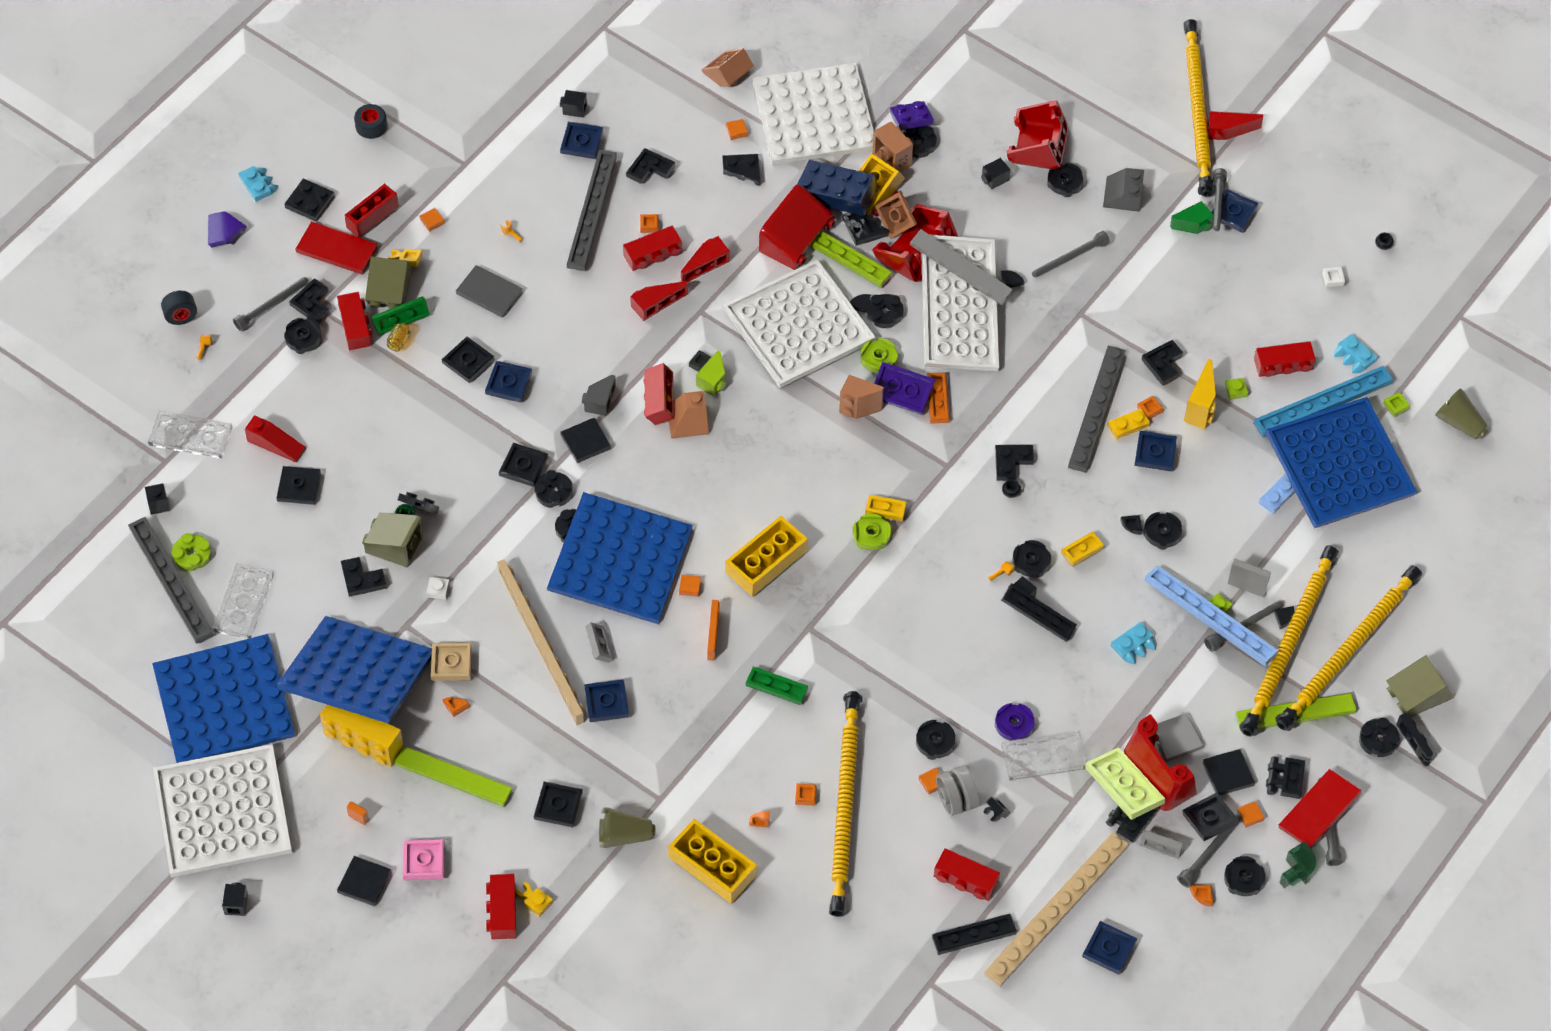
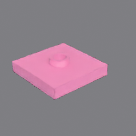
(423, 859)

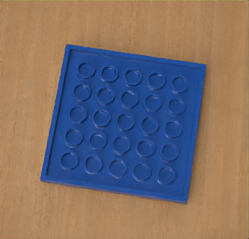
(1340, 462)
(620, 558)
(356, 669)
(223, 699)

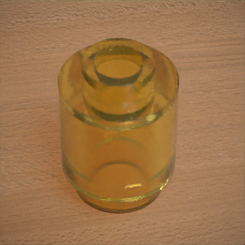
(398, 337)

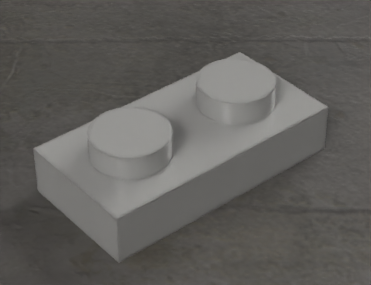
(599, 642)
(1161, 844)

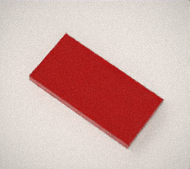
(336, 247)
(1320, 808)

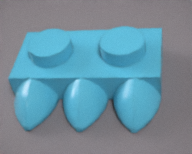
(257, 183)
(1355, 353)
(1133, 642)

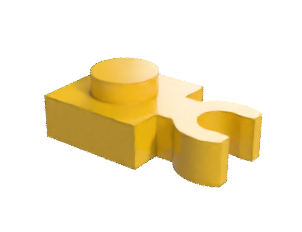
(411, 255)
(535, 901)

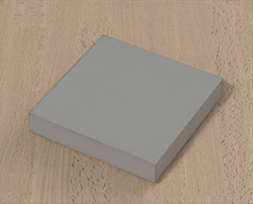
(1249, 577)
(1177, 737)

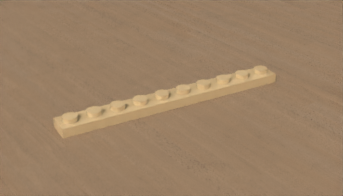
(544, 647)
(1056, 909)

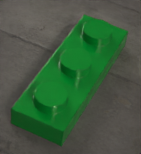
(403, 314)
(776, 685)

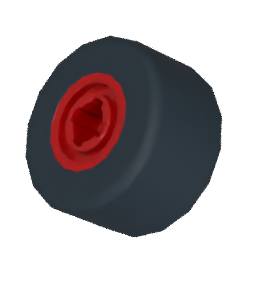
(370, 121)
(178, 307)

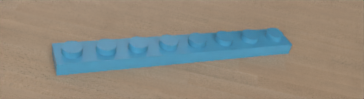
(1326, 399)

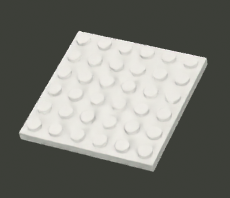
(813, 113)
(798, 323)
(222, 810)

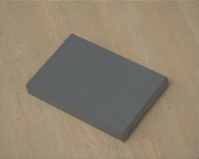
(489, 291)

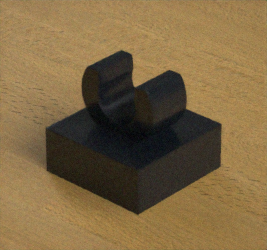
(997, 807)

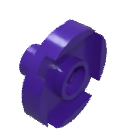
(1014, 732)

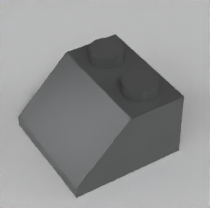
(1124, 189)

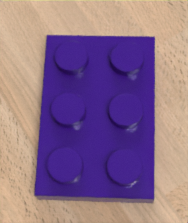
(904, 388)

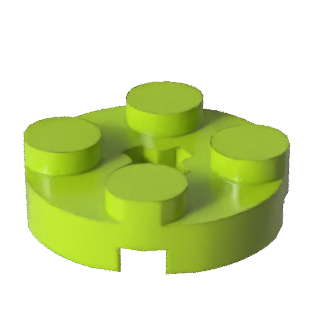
(882, 346)
(867, 541)
(191, 542)

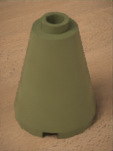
(1462, 415)
(623, 828)

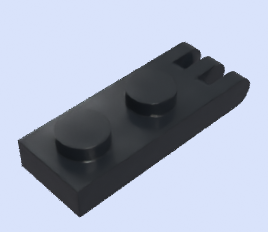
(1415, 739)

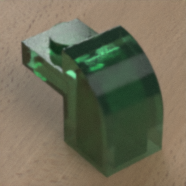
(1302, 865)

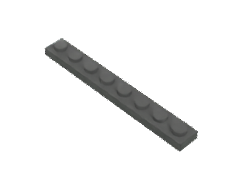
(591, 210)
(1096, 409)
(170, 580)

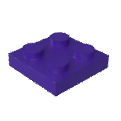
(911, 115)

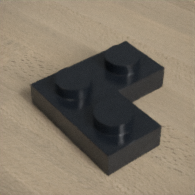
(649, 162)
(308, 301)
(1159, 361)
(1010, 455)
(360, 582)

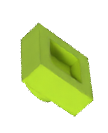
(1236, 388)
(1396, 404)
(1221, 603)

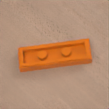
(938, 399)
(713, 630)

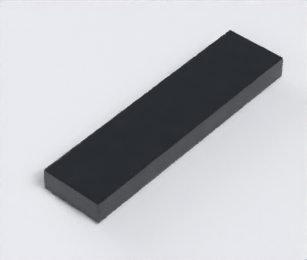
(1038, 612)
(974, 934)

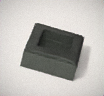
(699, 360)

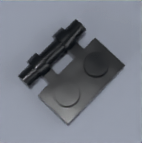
(1292, 778)
(1129, 828)

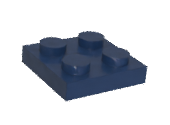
(581, 140)
(1236, 210)
(508, 381)
(1155, 451)
(606, 700)
(1109, 947)

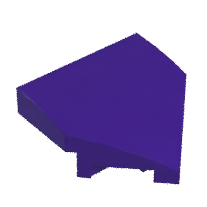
(223, 228)

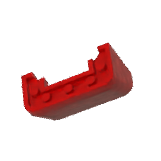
(1040, 137)
(794, 227)
(904, 257)
(1174, 783)

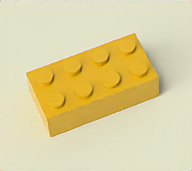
(766, 555)
(362, 733)
(712, 861)

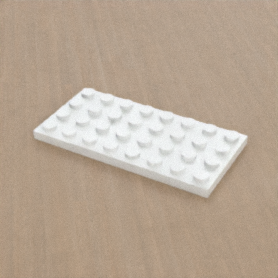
(957, 317)

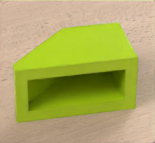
(712, 375)

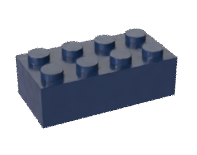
(839, 187)

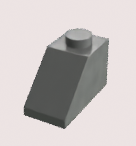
(599, 396)

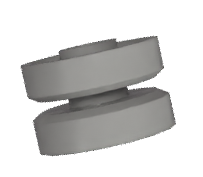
(957, 791)

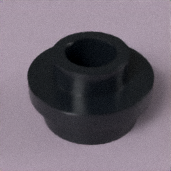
(1384, 237)
(1011, 484)

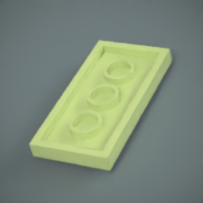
(1125, 783)

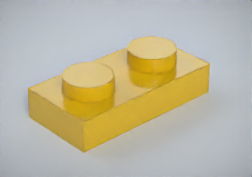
(1128, 424)
(886, 507)
(1082, 548)

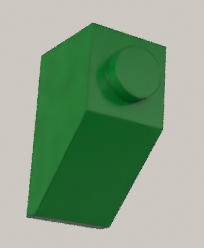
(1193, 219)

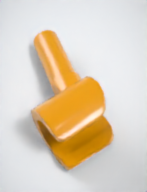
(508, 230)
(205, 340)
(1006, 568)

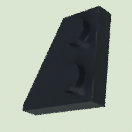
(742, 167)
(863, 228)
(411, 499)

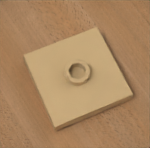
(451, 661)

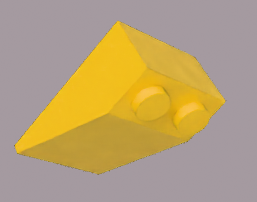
(886, 177)
(1201, 401)

